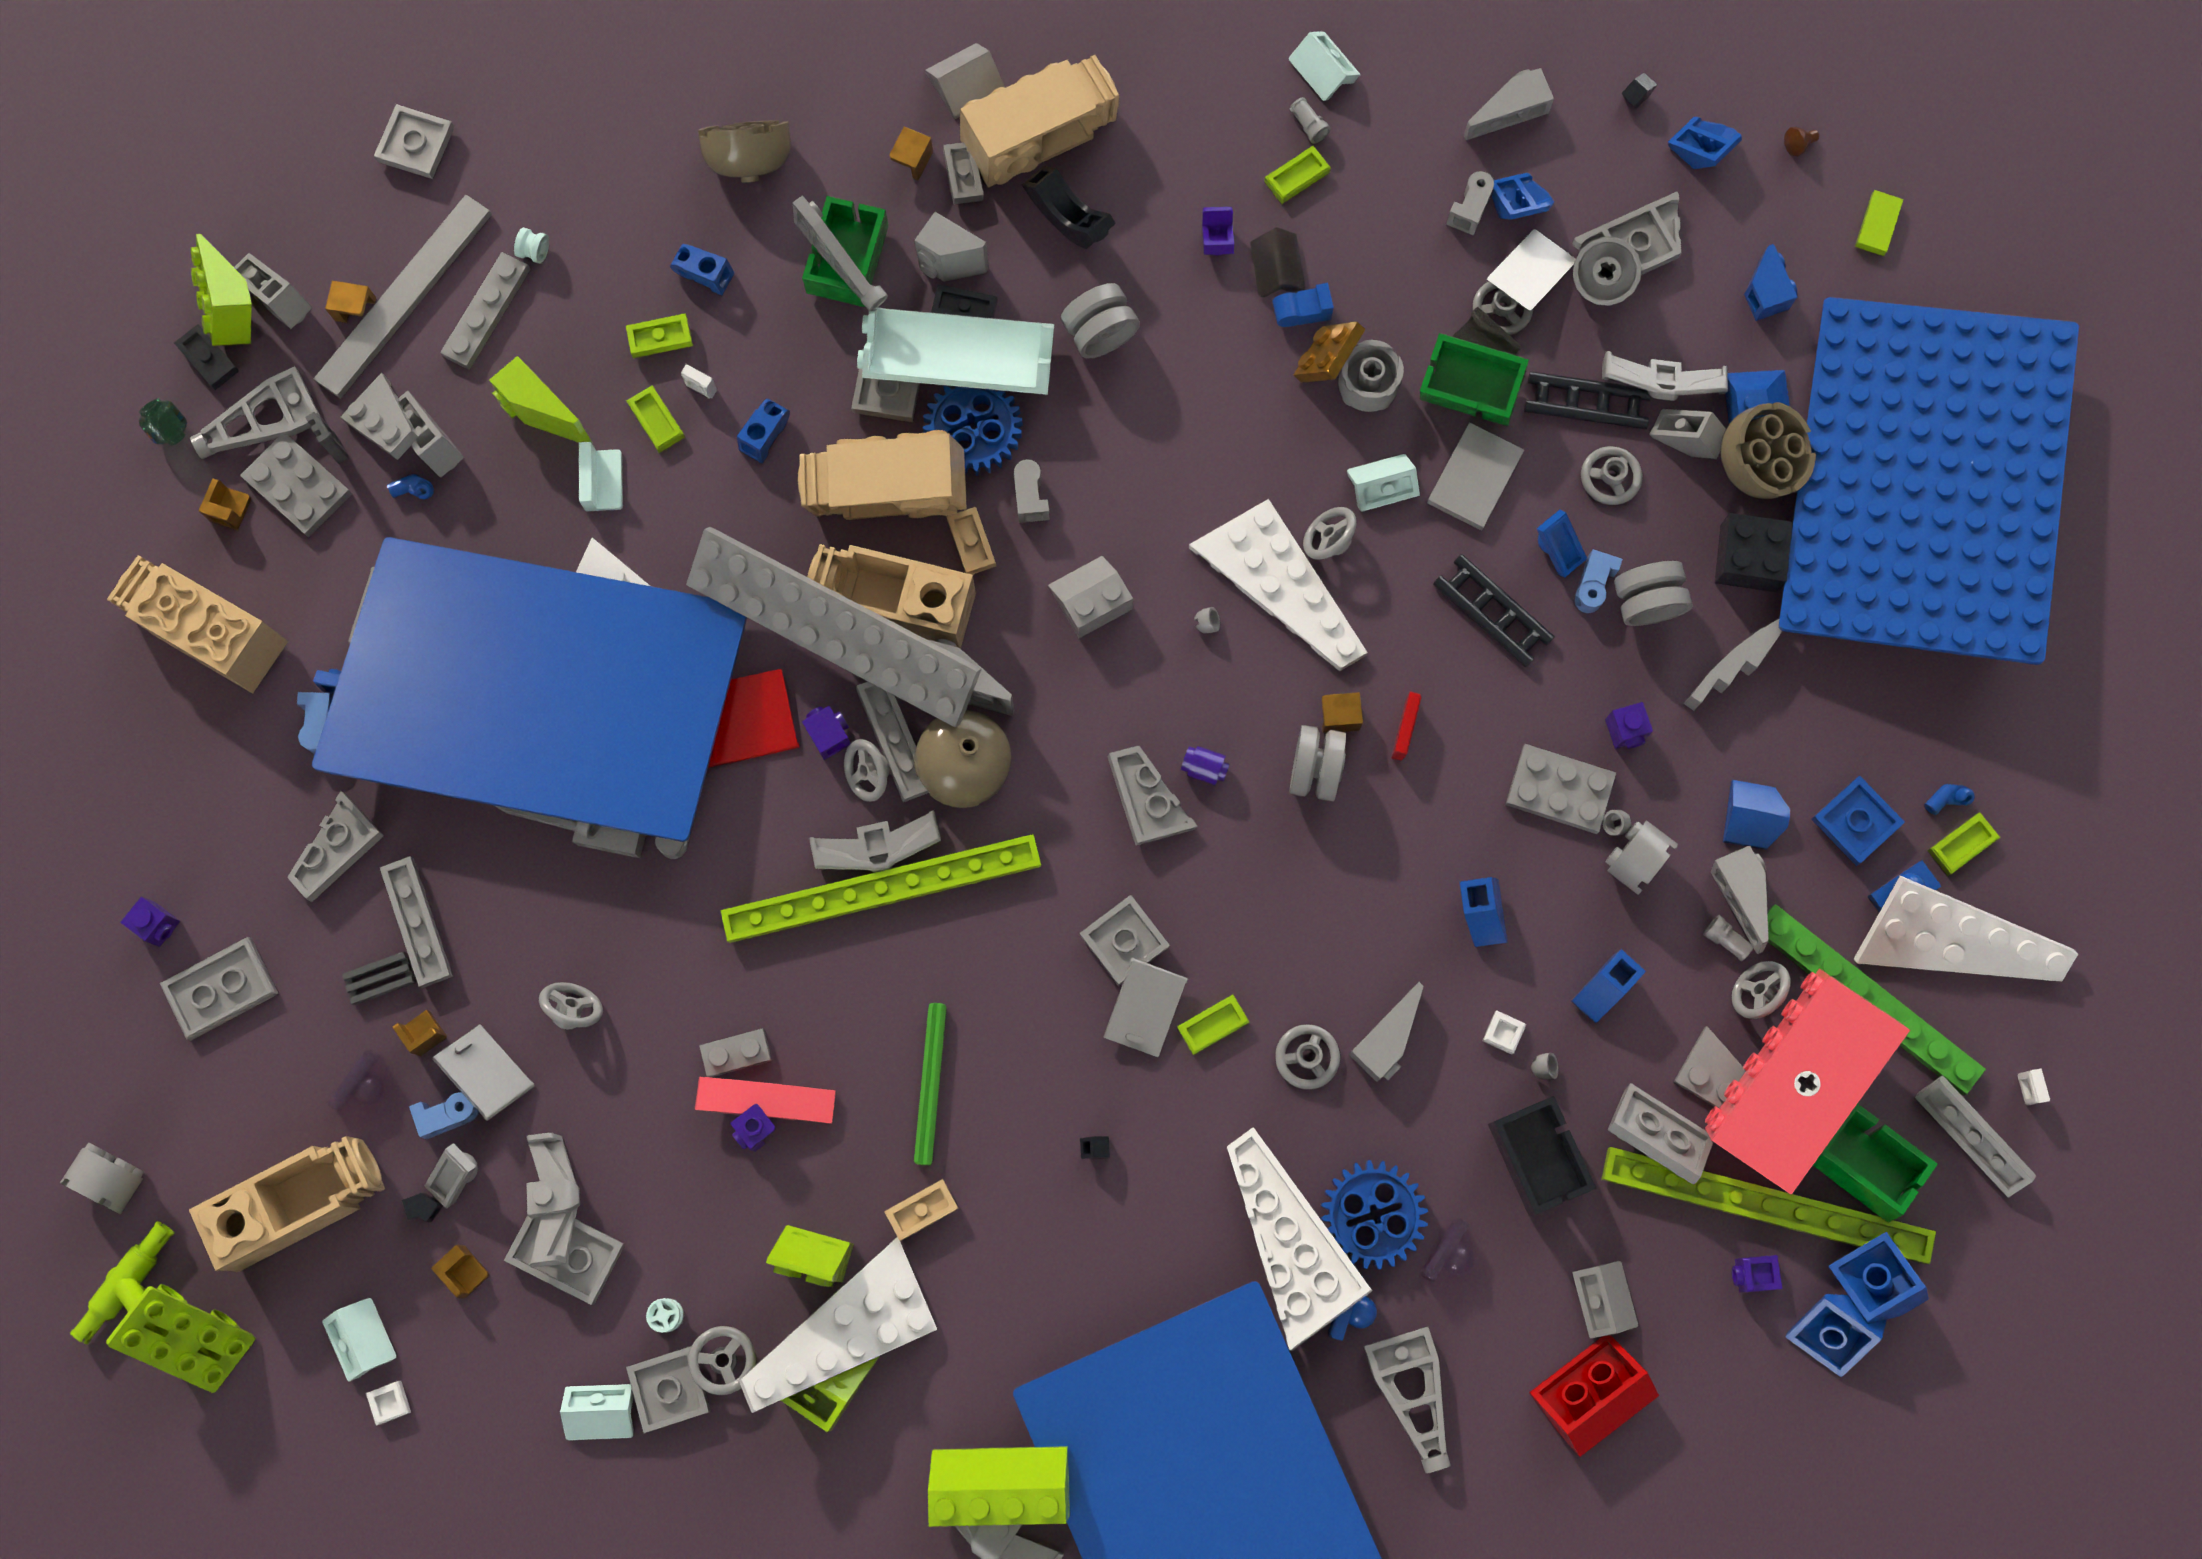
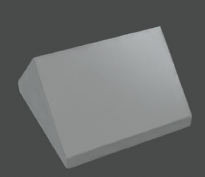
(965, 77)

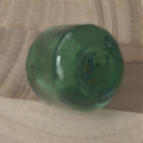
(162, 422)

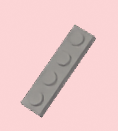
(485, 311)
(893, 738)
(416, 922)
(1975, 1136)

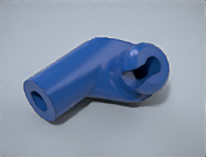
(411, 484)
(1949, 795)

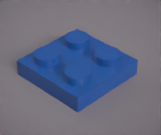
(1858, 820)

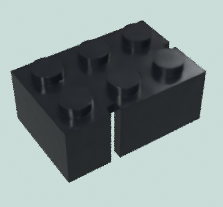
(1539, 1158)

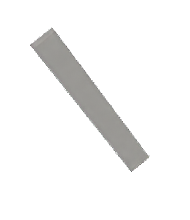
(402, 296)

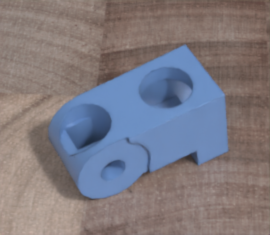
(1591, 588)
(316, 710)
(442, 1117)

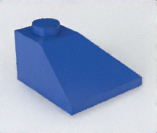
(1754, 389)
(1880, 1280)
(1836, 1333)

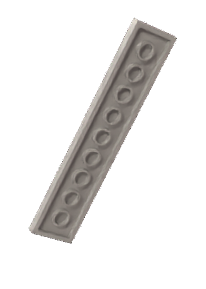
(833, 627)

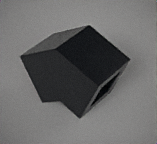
(1639, 90)
(1095, 1147)
(422, 1207)

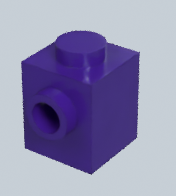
(1629, 726)
(827, 731)
(150, 921)

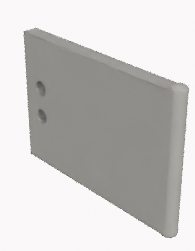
(1145, 1007)
(483, 1072)

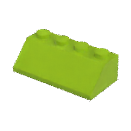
(999, 1486)

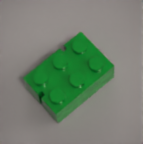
(861, 242)
(1473, 379)
(1875, 1165)

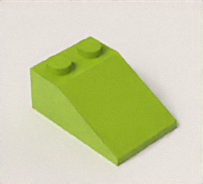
(534, 403)

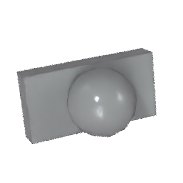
(451, 1175)

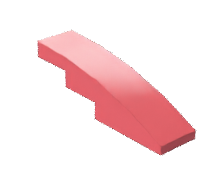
(776, 1100)

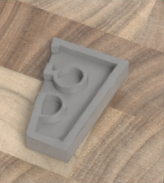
(381, 418)
(1146, 800)
(339, 844)
(1709, 1069)

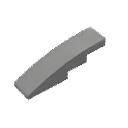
(1744, 657)

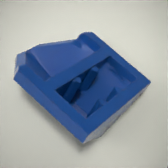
(1704, 142)
(1519, 197)
(1755, 815)

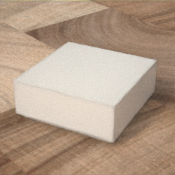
(698, 381)
(1504, 1032)
(2033, 1087)
(388, 1403)

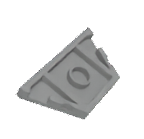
(1649, 230)

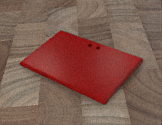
(754, 719)

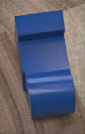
(703, 268)
(1304, 306)
(762, 430)

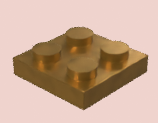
(1328, 352)

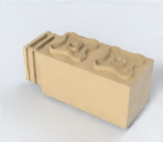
(1037, 118)
(885, 477)
(905, 591)
(198, 622)
(286, 1203)

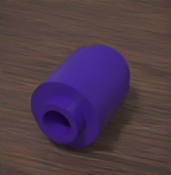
(1205, 765)

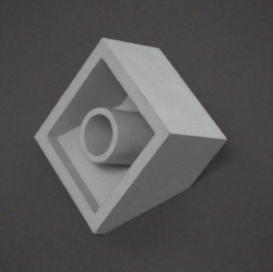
(950, 251)
(1092, 596)

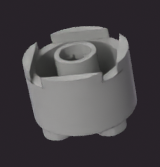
(1365, 392)
(1641, 855)
(102, 1180)

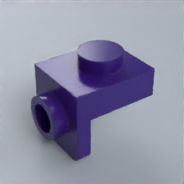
(1217, 230)
(752, 1128)
(1757, 1273)

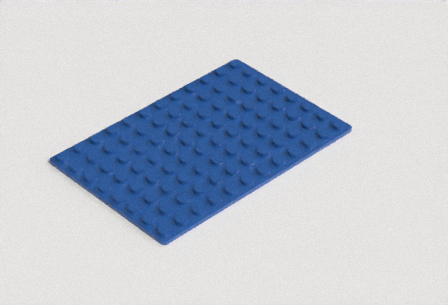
(1932, 480)
(532, 689)
(1197, 1444)

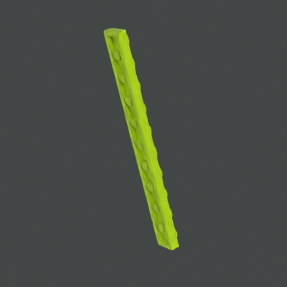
(880, 888)
(1766, 1205)

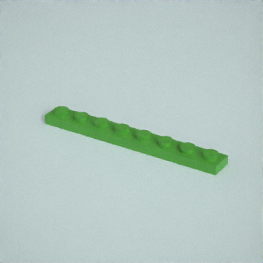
(1921, 1042)

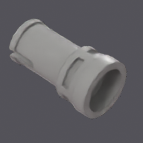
(1313, 125)
(1722, 933)

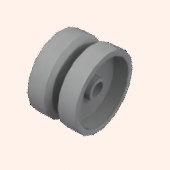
(1612, 253)
(1100, 320)
(1653, 593)
(1319, 763)

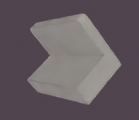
(1605, 1299)

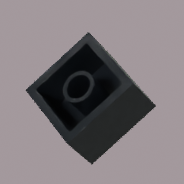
(1753, 552)

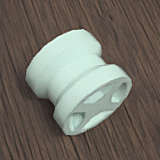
(531, 245)
(658, 1317)

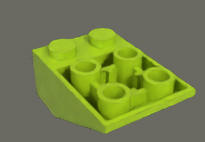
(221, 296)
(810, 1253)
(829, 1399)

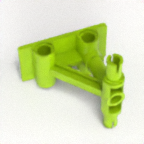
(160, 1322)

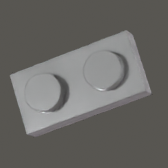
(962, 174)
(735, 1053)

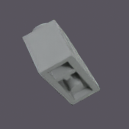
(1517, 101)
(273, 291)
(432, 443)
(1743, 884)
(1387, 1041)

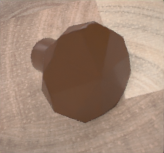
(1797, 140)

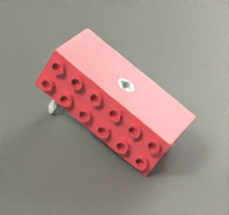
(1786, 1122)

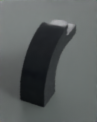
(1065, 209)

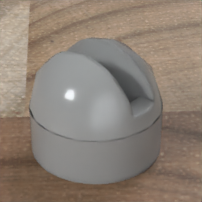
(1208, 620)
(1616, 815)
(1545, 1066)

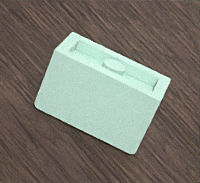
(1323, 64)
(600, 478)
(1384, 482)
(359, 1338)
(597, 1412)

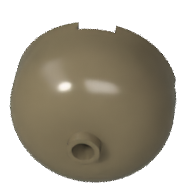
(746, 148)
(1769, 453)
(958, 775)

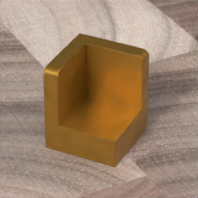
(912, 151)
(347, 300)
(224, 505)
(1342, 712)
(420, 1033)
(460, 1271)

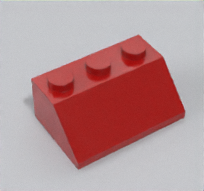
(1594, 1394)

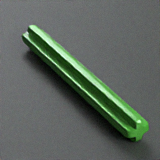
(930, 1084)

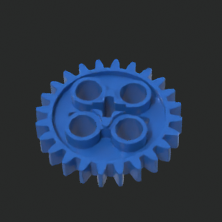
(962, 402)
(1363, 1186)

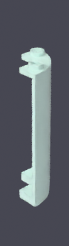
(956, 350)

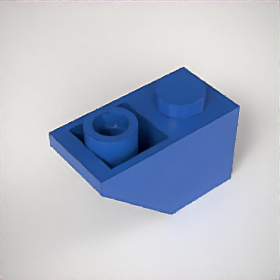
(1770, 287)
(1484, 911)
(1608, 986)

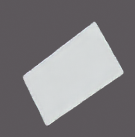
(1531, 269)

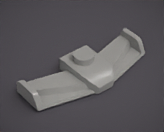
(1664, 378)
(876, 846)
(552, 1198)
(1003, 1543)

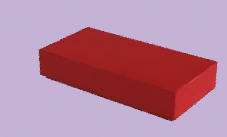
(1406, 726)

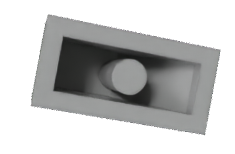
(1690, 432)

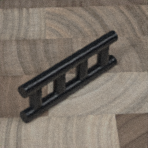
(1571, 409)
(1496, 629)

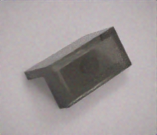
(1277, 262)
(1486, 332)

